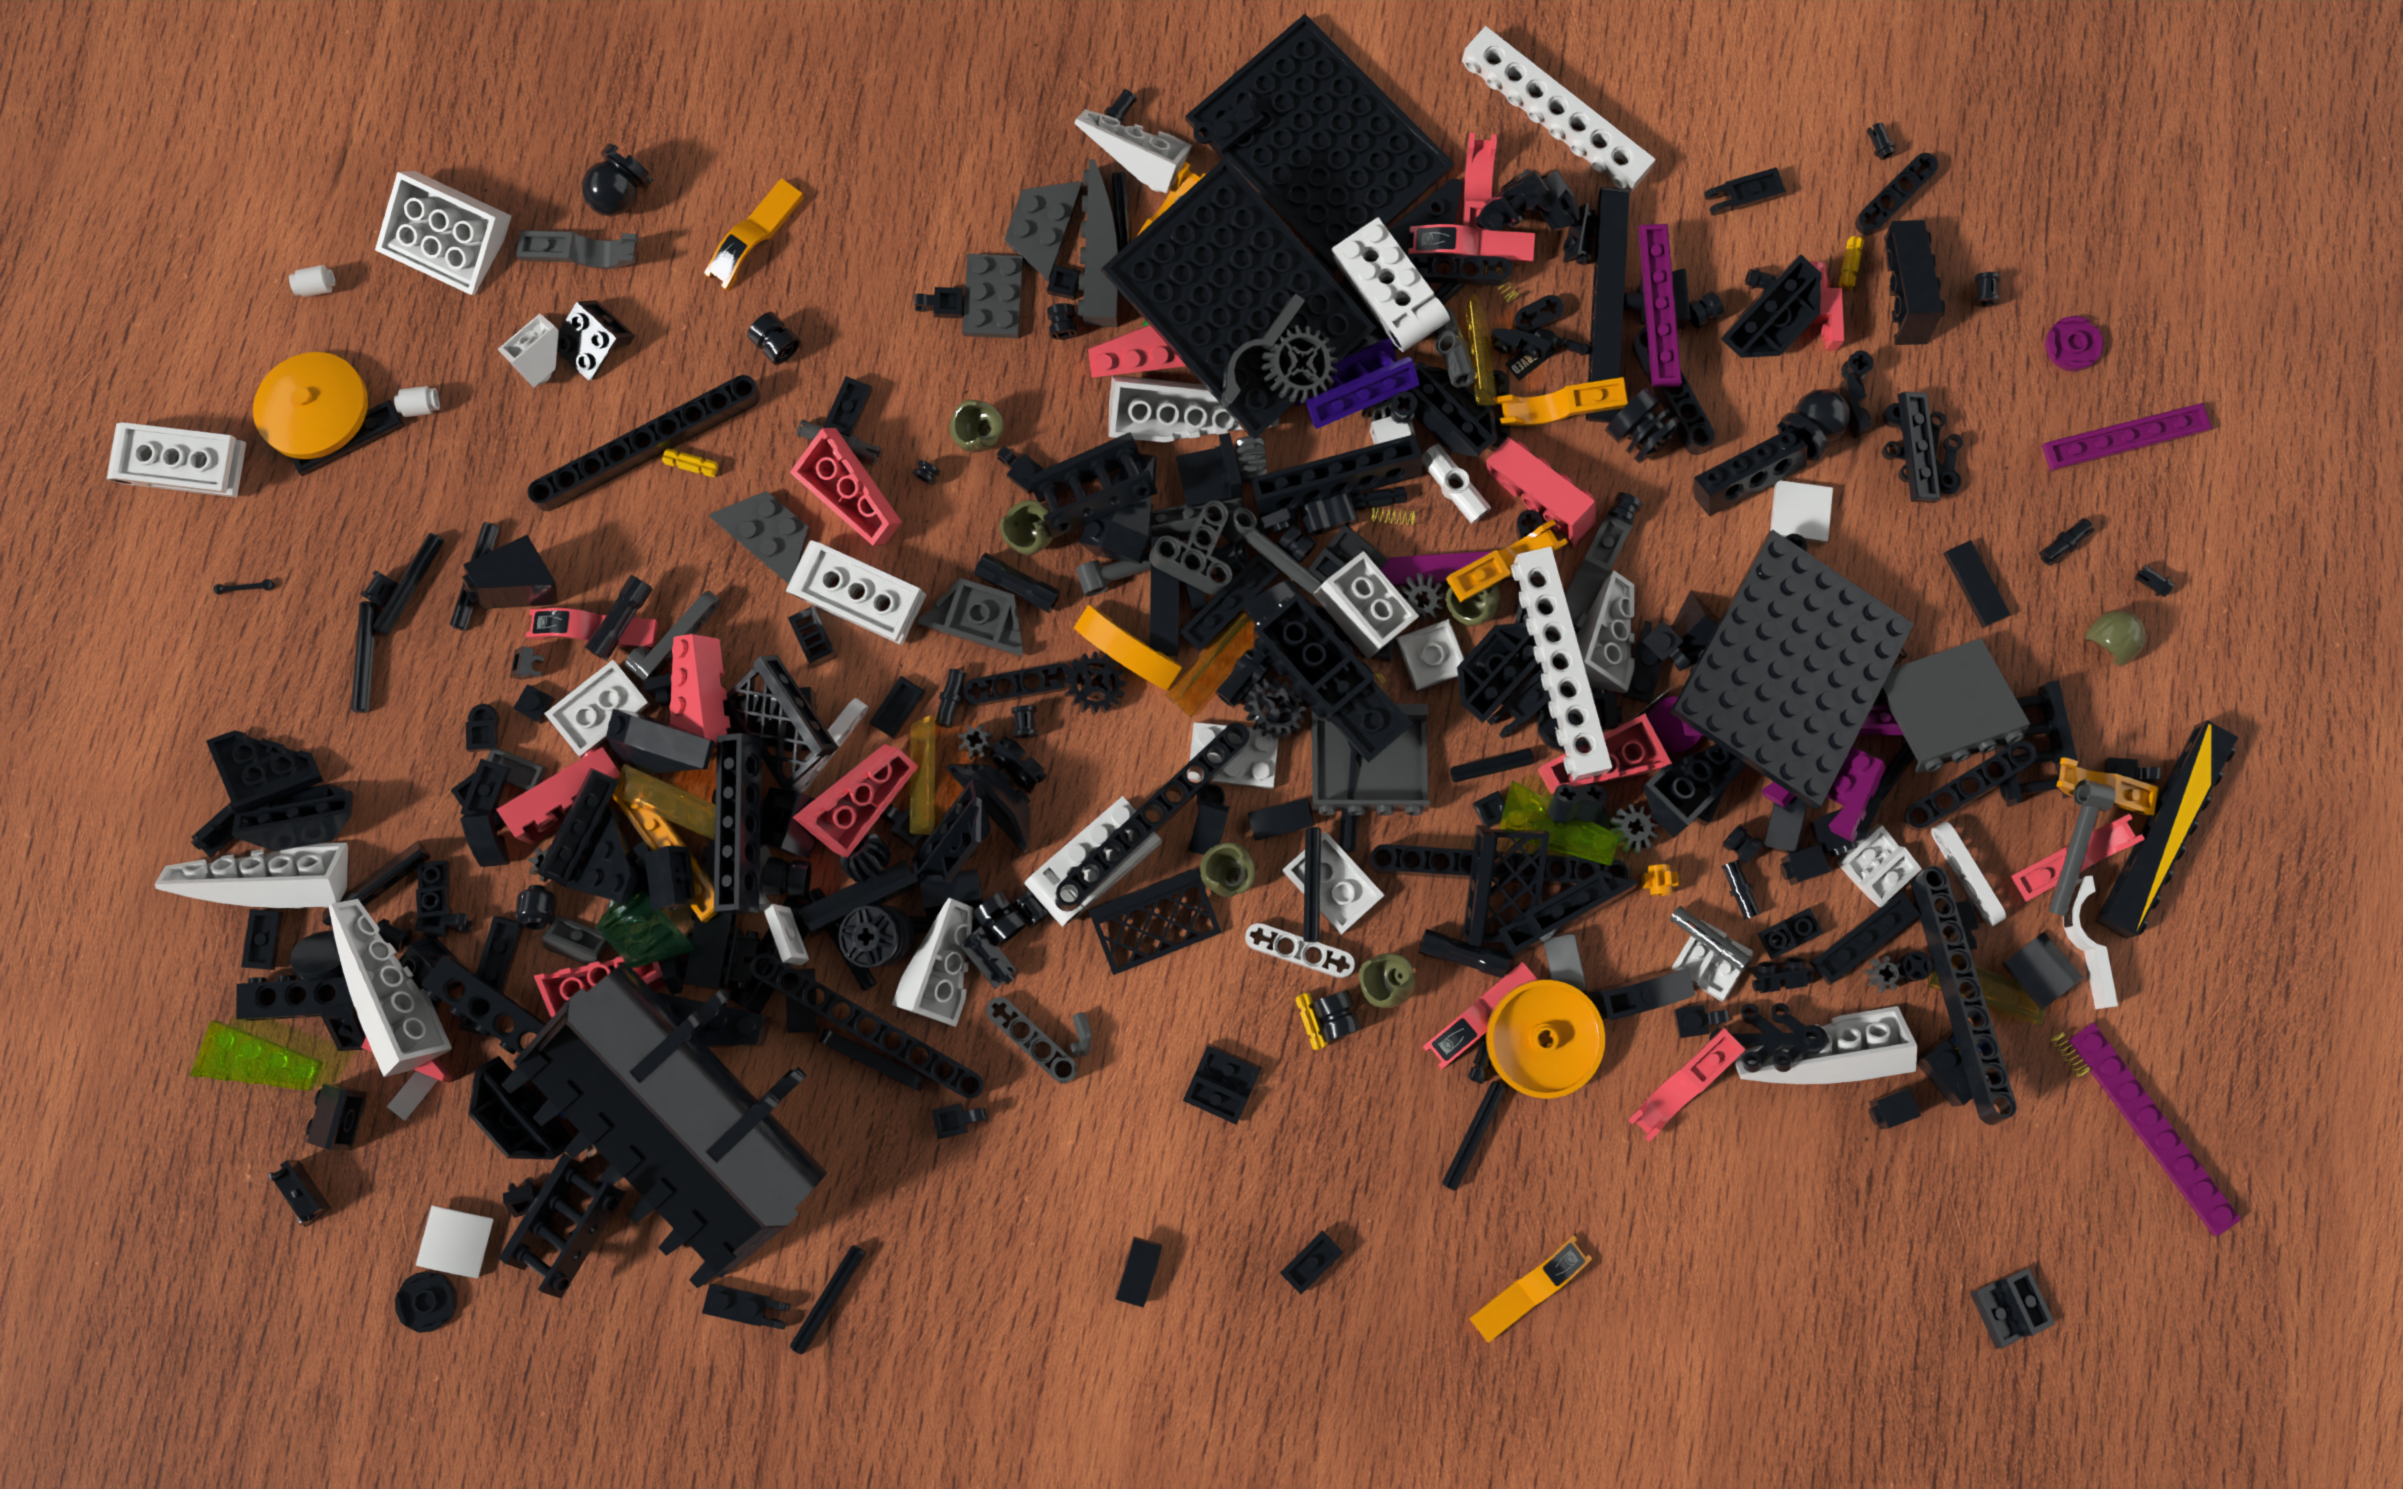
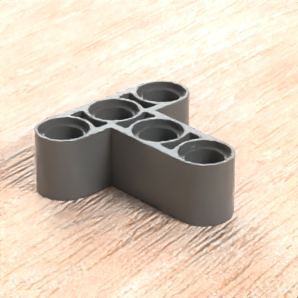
(1196, 553)

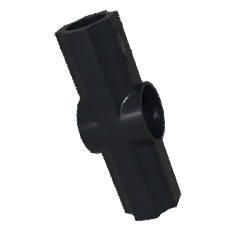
(1247, 672)

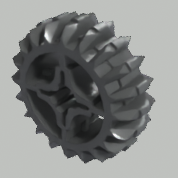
(1307, 371)

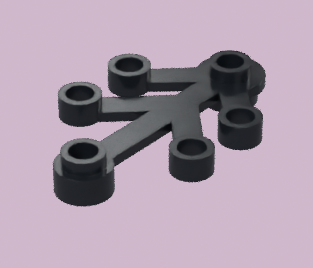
(1948, 467)
(1774, 1039)

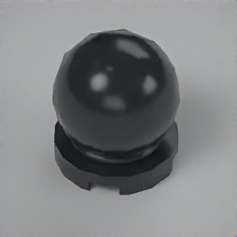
(612, 184)
(1818, 420)

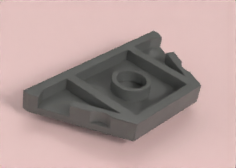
(1042, 224)
(766, 531)
(977, 616)

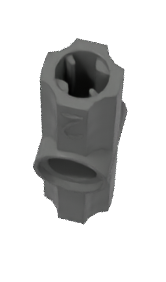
(1455, 352)

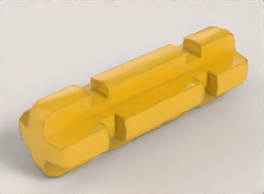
(1851, 263)
(690, 462)
(1311, 1021)

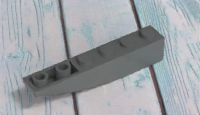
(1100, 295)

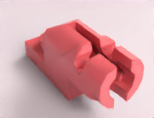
(1830, 311)

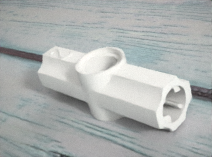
(1465, 498)

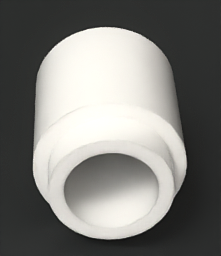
(312, 281)
(417, 401)

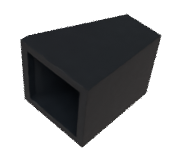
(510, 577)

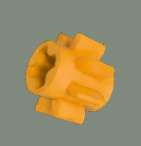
(1660, 880)

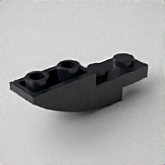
(1642, 993)

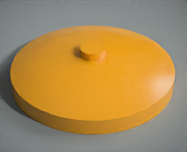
(310, 405)
(1545, 1038)

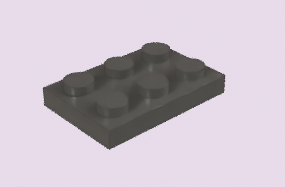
(992, 296)

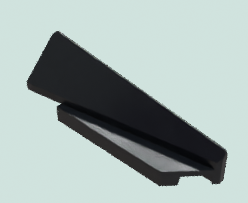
(1563, 911)

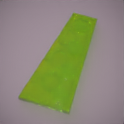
(1579, 838)
(247, 1058)

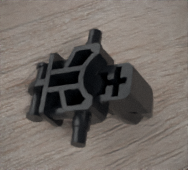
(1529, 194)

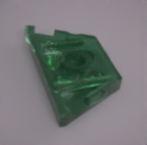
(640, 933)

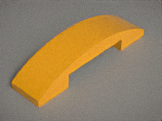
(1127, 649)

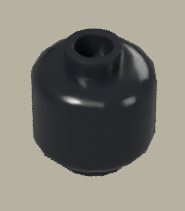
(535, 907)

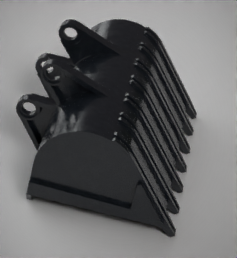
(670, 1119)

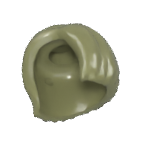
(971, 421)
(1024, 528)
(1475, 609)
(2120, 634)
(1226, 860)
(1378, 982)

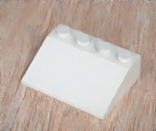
(441, 231)

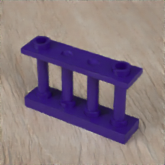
(1361, 382)

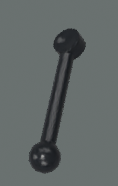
(267, 584)

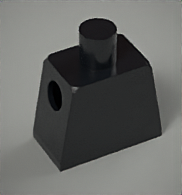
(1636, 301)

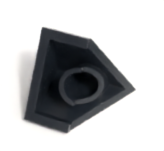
(1695, 622)

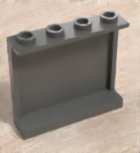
(1953, 705)
(1386, 785)

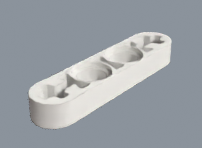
(839, 731)
(1968, 873)
(1300, 947)

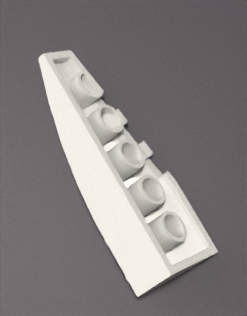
(1165, 410)
(278, 879)
(388, 1003)
(1856, 1050)

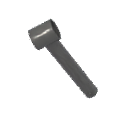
(1241, 528)
(1095, 577)
(2092, 798)

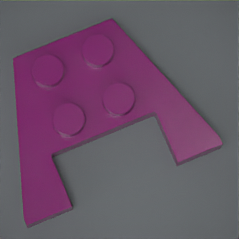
(1851, 788)

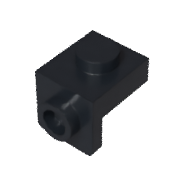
(1610, 713)

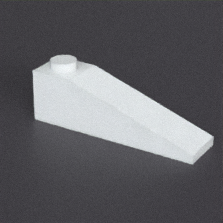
(1146, 156)
(1607, 636)
(936, 973)

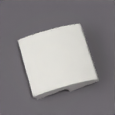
(1879, 865)
(1706, 971)
(454, 1241)

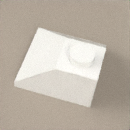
(533, 350)

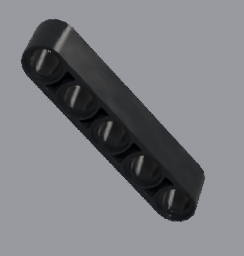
(1684, 400)
(1980, 776)

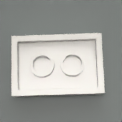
(587, 710)
(1251, 768)
(1343, 886)

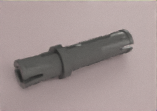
(860, 449)
(1738, 959)

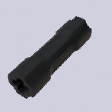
(999, 573)
(607, 635)
(1460, 952)

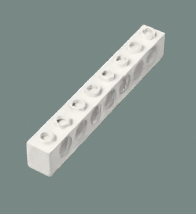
(1554, 96)
(1542, 564)

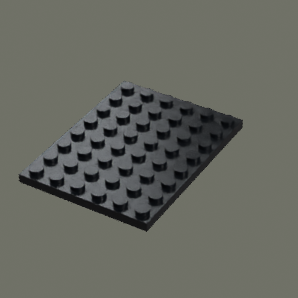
(1328, 143)
(1219, 277)
(1792, 669)

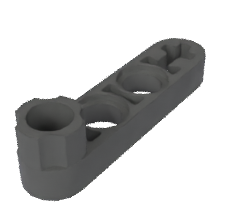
(652, 663)
(1029, 1043)

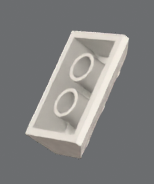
(1365, 605)

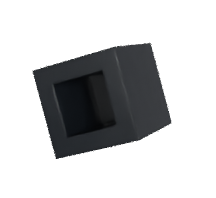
(1804, 865)
(1893, 1109)

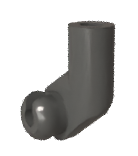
(1084, 1033)

